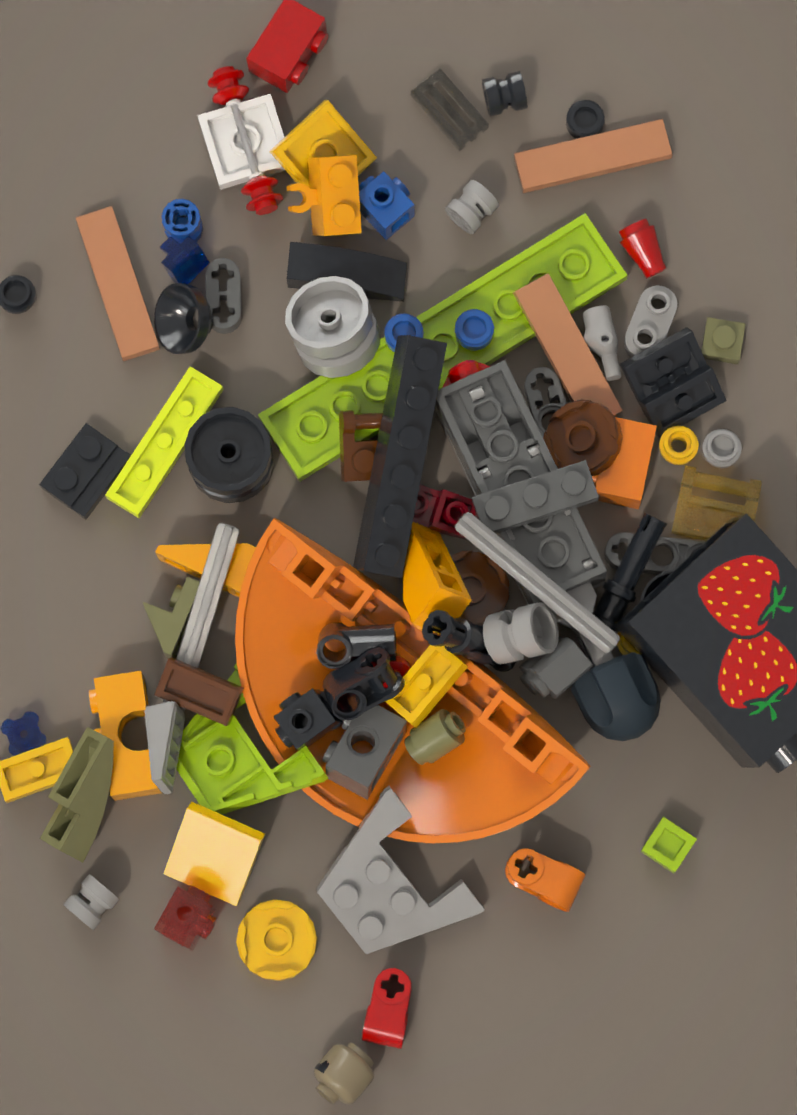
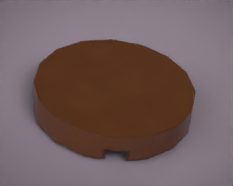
(582, 433)
(485, 584)

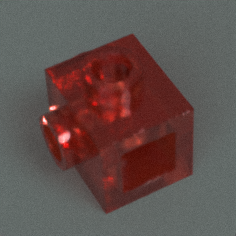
(187, 917)

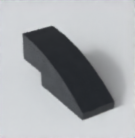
(376, 274)

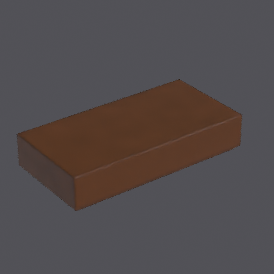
(199, 691)

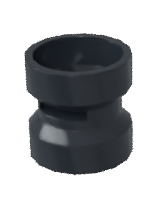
(501, 94)

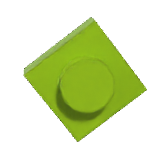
(668, 845)

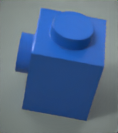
(385, 204)

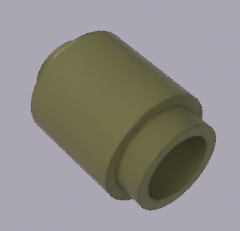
(435, 737)

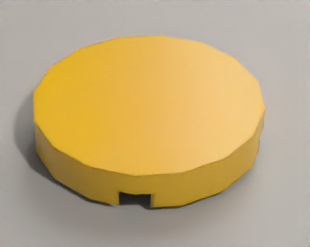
(276, 940)

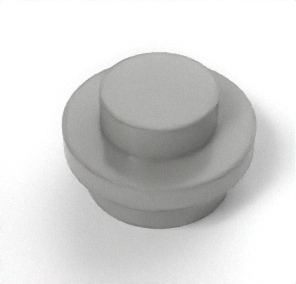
(721, 448)

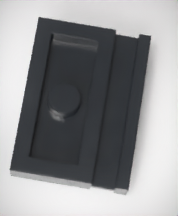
(85, 471)

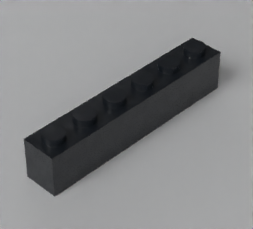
(400, 455)

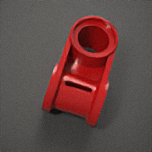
(386, 1016)

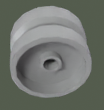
(332, 326)

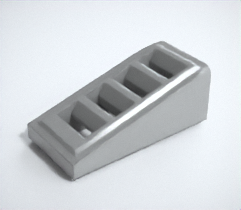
(164, 739)

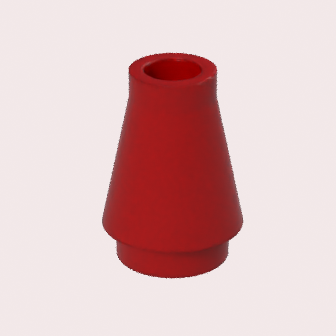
(643, 247)

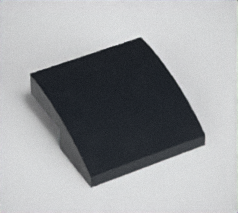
(673, 381)

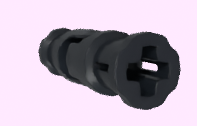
(459, 638)

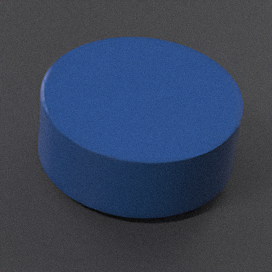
(402, 325)
(474, 329)

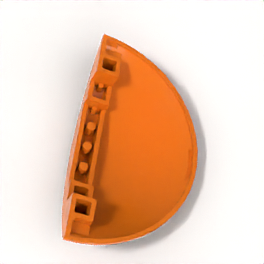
(488, 784)

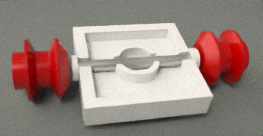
(241, 140)

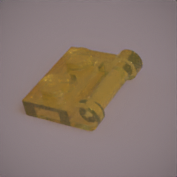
(702, 516)

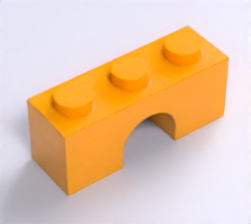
(118, 701)

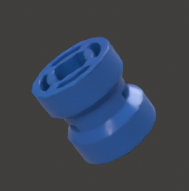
(182, 227)

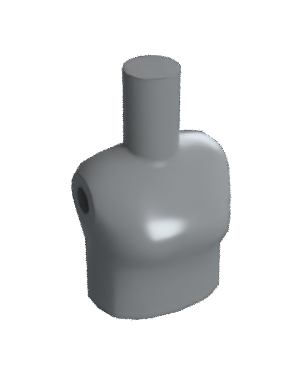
(602, 339)

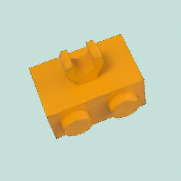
(331, 195)

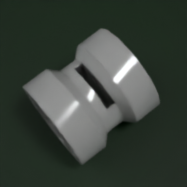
(472, 206)
(91, 902)

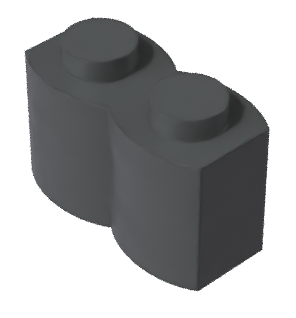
(555, 671)

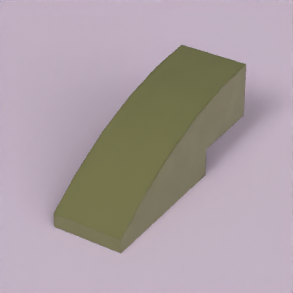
(81, 796)

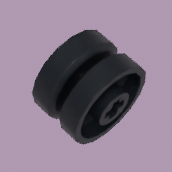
(223, 432)

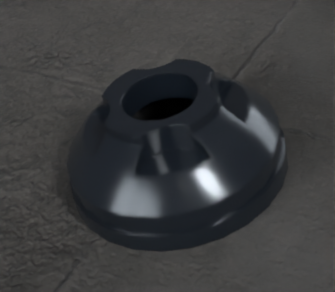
(175, 318)

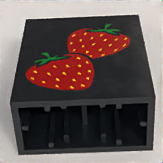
(728, 641)

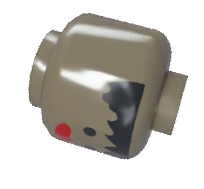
(343, 1073)

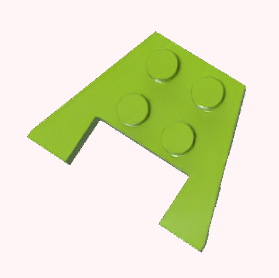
(230, 772)

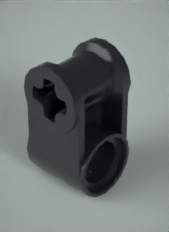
(362, 684)

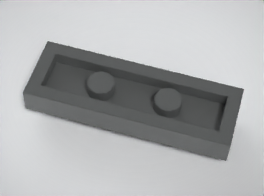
(536, 498)

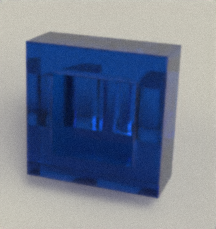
(183, 259)

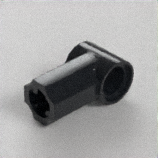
(357, 641)

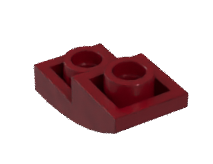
(441, 510)

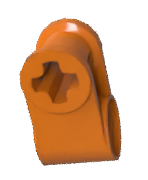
(552, 879)

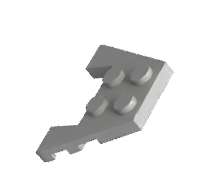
(375, 895)

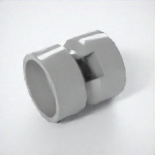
(520, 632)

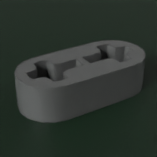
(232, 295)

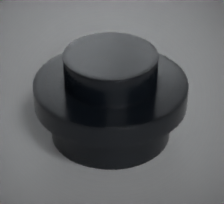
(17, 294)

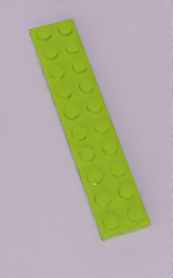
(579, 265)

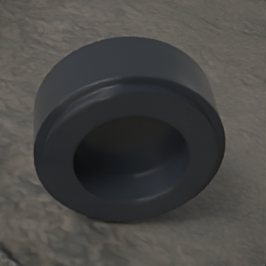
(585, 119)

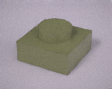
(723, 340)

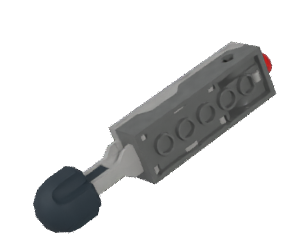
(503, 446)

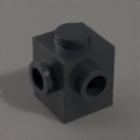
(305, 719)

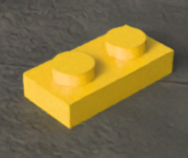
(427, 683)
(34, 769)

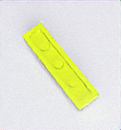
(163, 442)

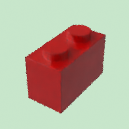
(287, 45)

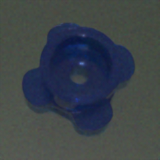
(29, 723)

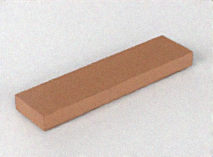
(593, 156)
(117, 283)
(564, 343)

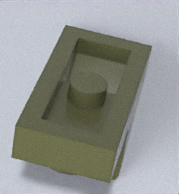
(171, 626)

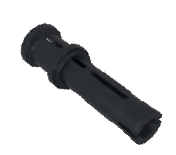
(620, 589)

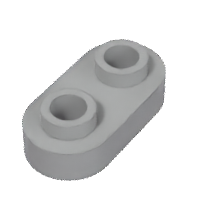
(650, 320)

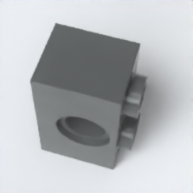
(362, 771)

